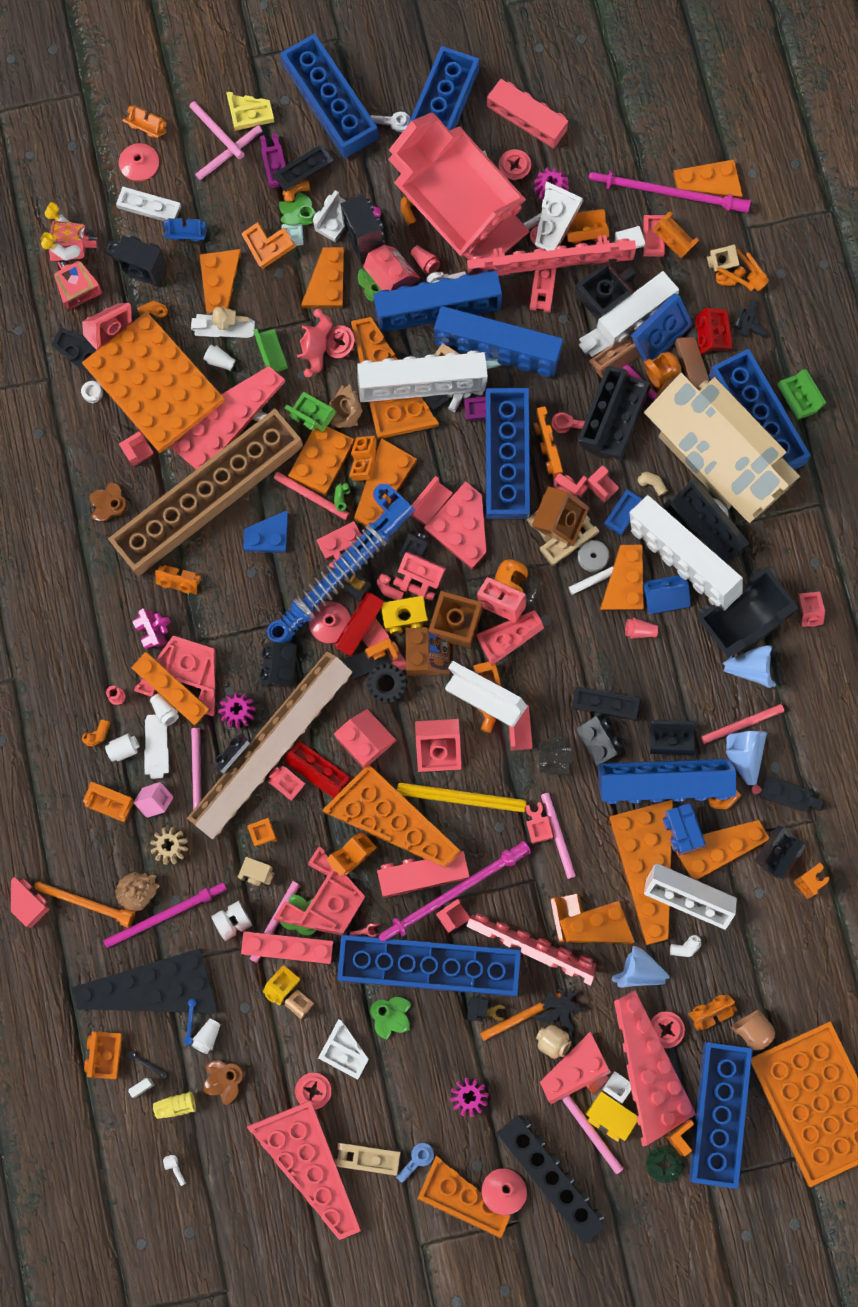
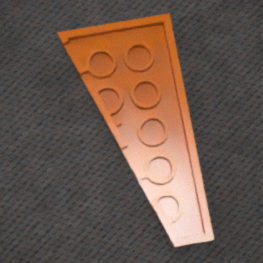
(394, 415)
(383, 812)
(641, 844)

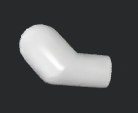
(688, 948)

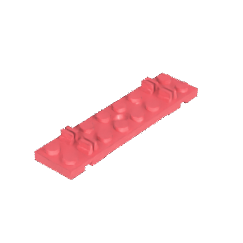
(560, 257)

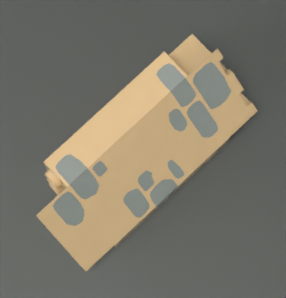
(722, 445)

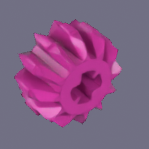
(552, 177)
(244, 713)
(473, 1104)

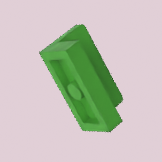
(270, 350)

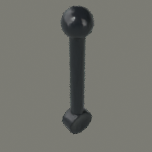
(133, 1056)

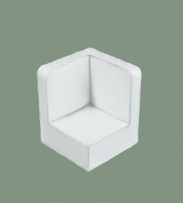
(632, 234)
(617, 1087)

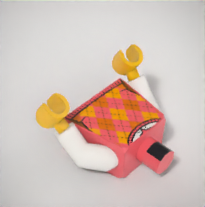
(66, 238)

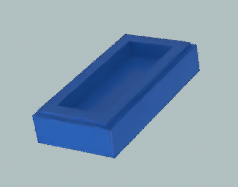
(620, 516)

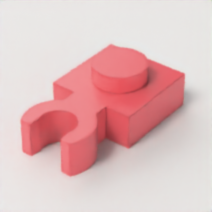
(539, 826)

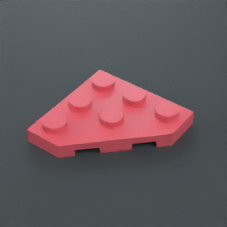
(461, 526)

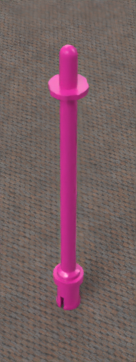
(728, 202)
(507, 858)

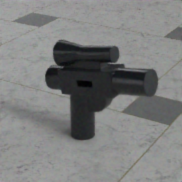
(748, 321)

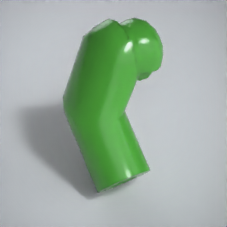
(339, 498)

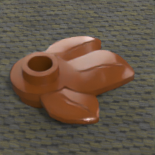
(105, 501)
(221, 1083)

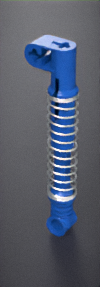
(347, 563)

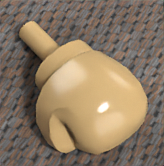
(224, 317)

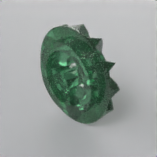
(657, 1155)

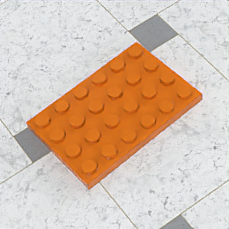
(153, 382)
(813, 1100)

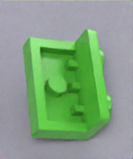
(801, 394)
(312, 412)

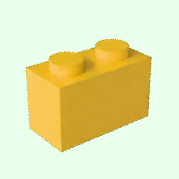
(611, 1116)

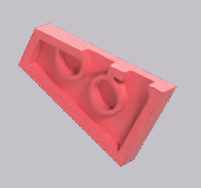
(506, 637)

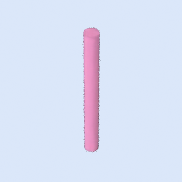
(217, 130)
(227, 153)
(196, 767)
(558, 835)
(274, 924)
(593, 1135)

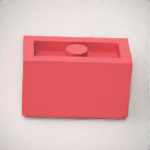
(430, 501)
(520, 734)

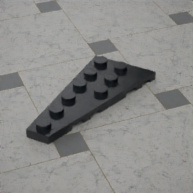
(152, 987)

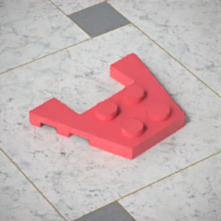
(189, 664)
(332, 905)

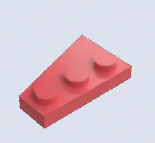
(576, 1070)

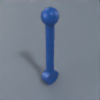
(188, 1039)

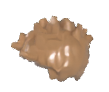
(347, 407)
(136, 891)

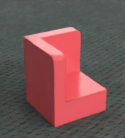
(136, 448)
(601, 484)
(453, 916)

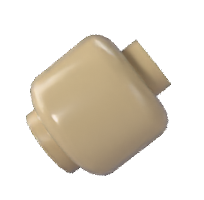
(553, 1041)

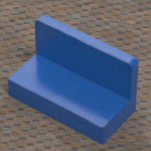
(666, 594)

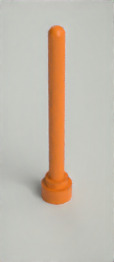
(123, 916)

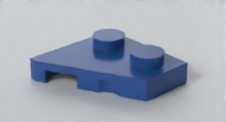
(267, 535)

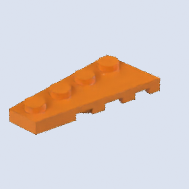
(722, 848)

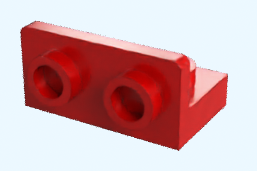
(713, 330)

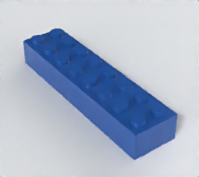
(429, 965)

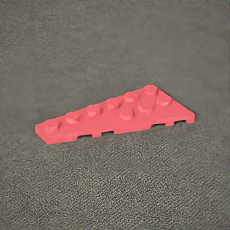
(228, 419)
(537, 949)
(652, 1079)
(303, 1154)

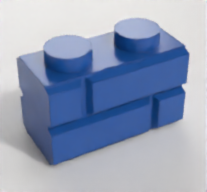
(684, 829)

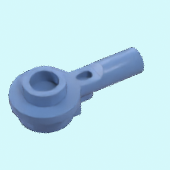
(421, 1156)

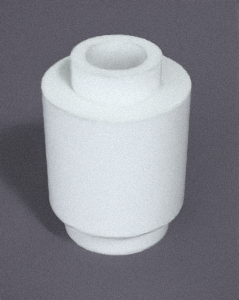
(122, 747)

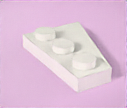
(557, 215)

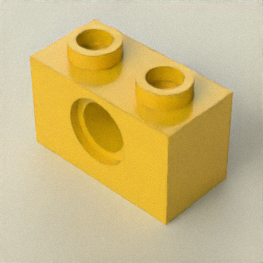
(414, 606)

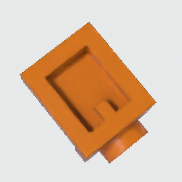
(378, 650)

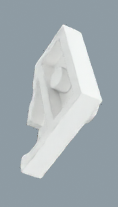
(344, 1052)

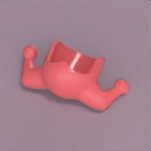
(315, 343)

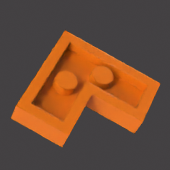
(267, 249)

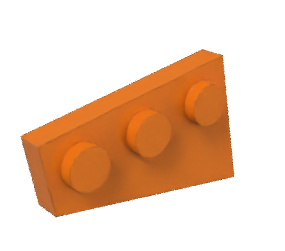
(711, 179)
(218, 277)
(327, 280)
(553, 465)
(626, 581)
(600, 924)

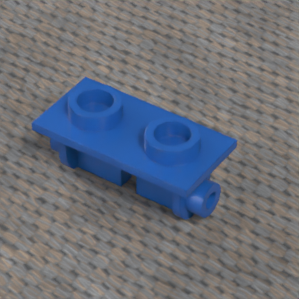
(194, 230)

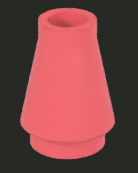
(427, 261)
(640, 629)

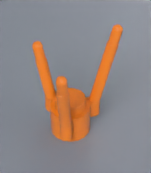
(756, 278)

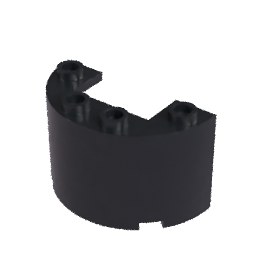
(750, 616)

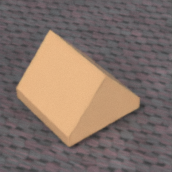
(299, 1004)

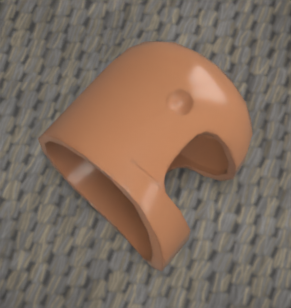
(755, 1030)

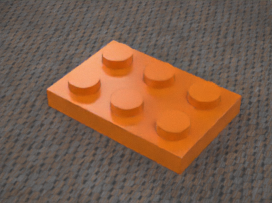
(321, 459)

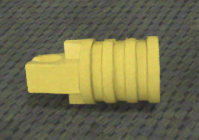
(175, 1106)

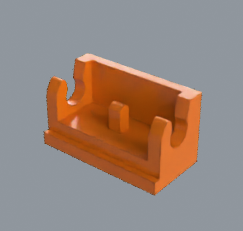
(674, 235)
(108, 802)
(809, 883)

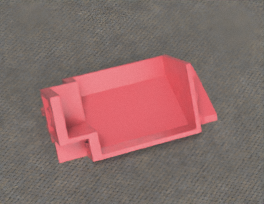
(457, 188)

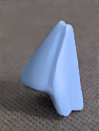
(752, 666)
(746, 753)
(640, 971)

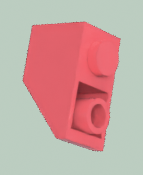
(25, 904)

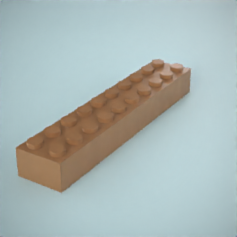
(206, 492)

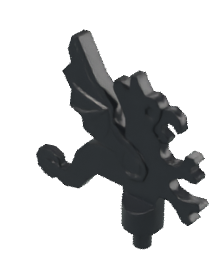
(562, 1007)

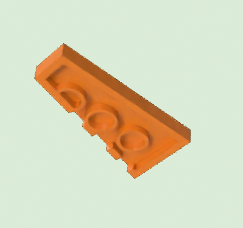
(390, 468)
(457, 1197)

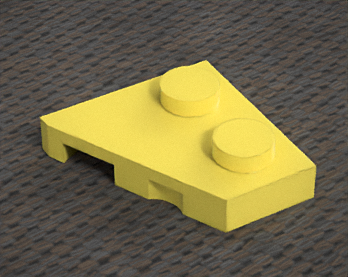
(249, 111)

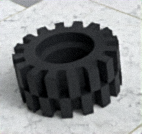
(376, 673)

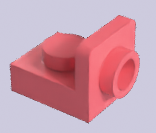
(567, 484)
(811, 609)
(285, 781)

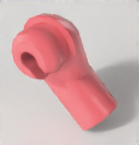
(386, 589)

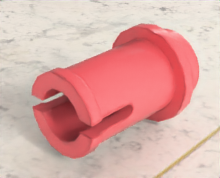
(119, 698)

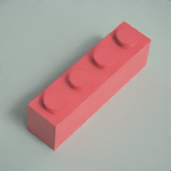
(527, 113)
(420, 875)
(287, 947)

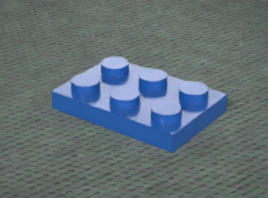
(662, 328)

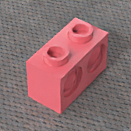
(502, 599)

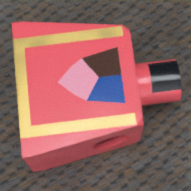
(75, 284)

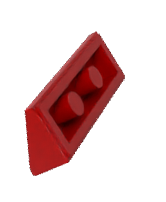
(358, 624)
(316, 769)

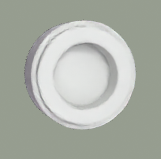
(92, 391)

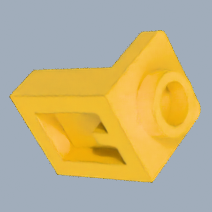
(280, 985)

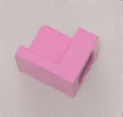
(153, 799)

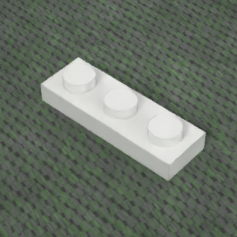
(147, 204)

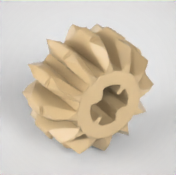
(175, 851)

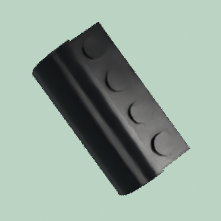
(614, 413)
(706, 521)

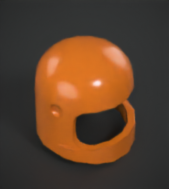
(662, 368)
(511, 568)

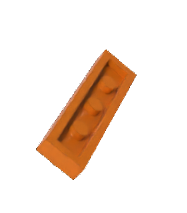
(170, 688)

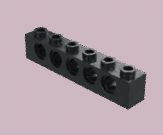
(583, 1229)

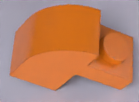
(351, 854)

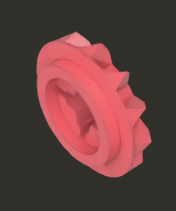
(514, 156)
(339, 333)
(677, 1028)
(308, 1081)

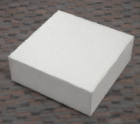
(141, 1087)

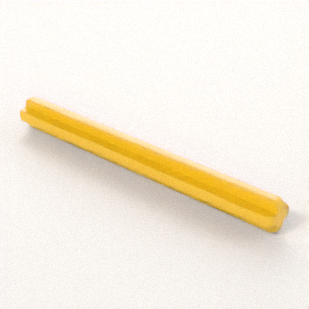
(461, 797)

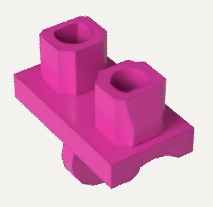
(155, 628)

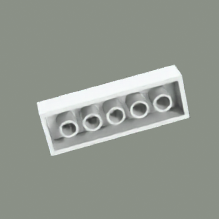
(421, 376)
(685, 553)

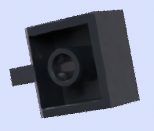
(139, 259)
(604, 289)

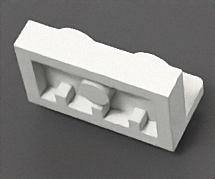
(329, 219)

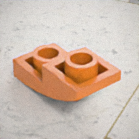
(364, 458)

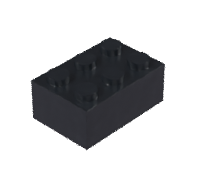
(361, 226)

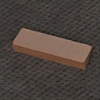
(616, 355)
(691, 360)

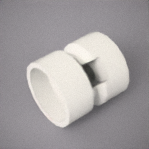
(224, 923)

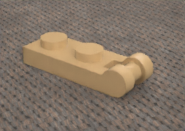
(556, 550)
(368, 1159)

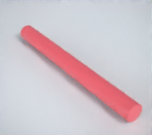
(310, 495)
(742, 724)

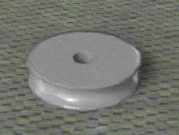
(589, 563)

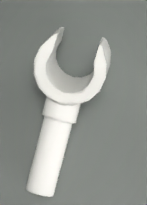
(172, 1162)

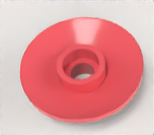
(141, 169)
(329, 632)
(499, 1201)

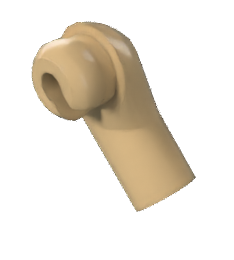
(654, 480)

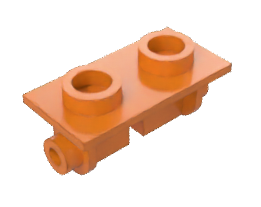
(153, 126)
(169, 578)
(703, 1015)

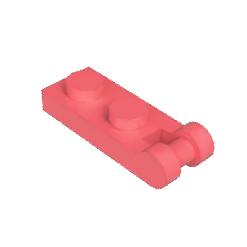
(543, 286)

